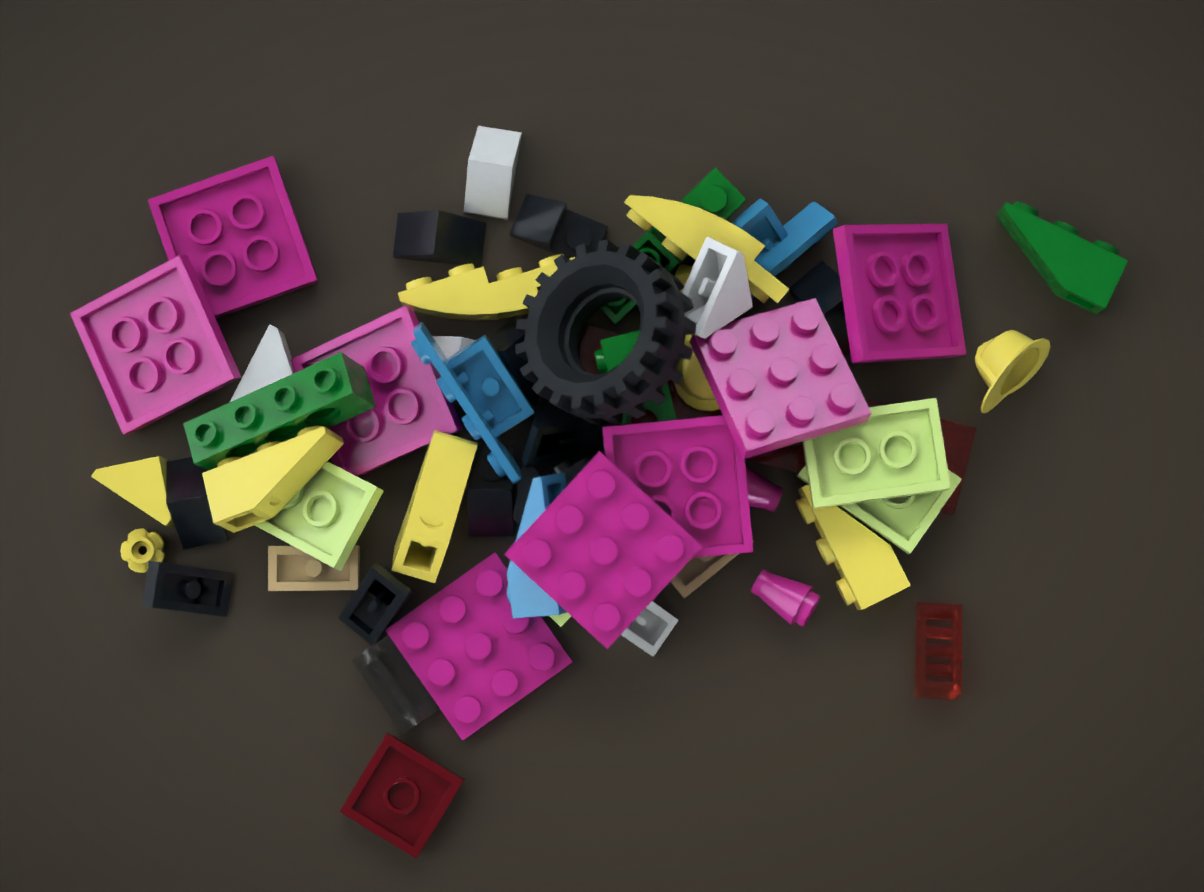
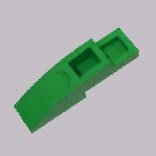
(713, 195)

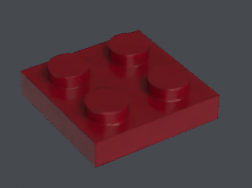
(401, 795)

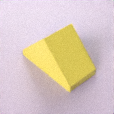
(141, 484)

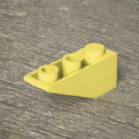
(262, 483)
(433, 507)
(861, 557)

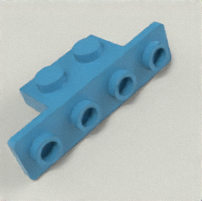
(784, 242)
(483, 390)

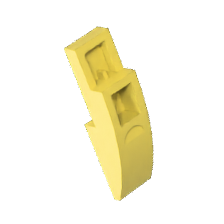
(687, 230)
(472, 297)

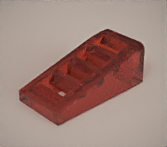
(933, 689)

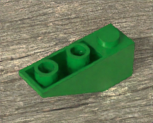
(1069, 264)

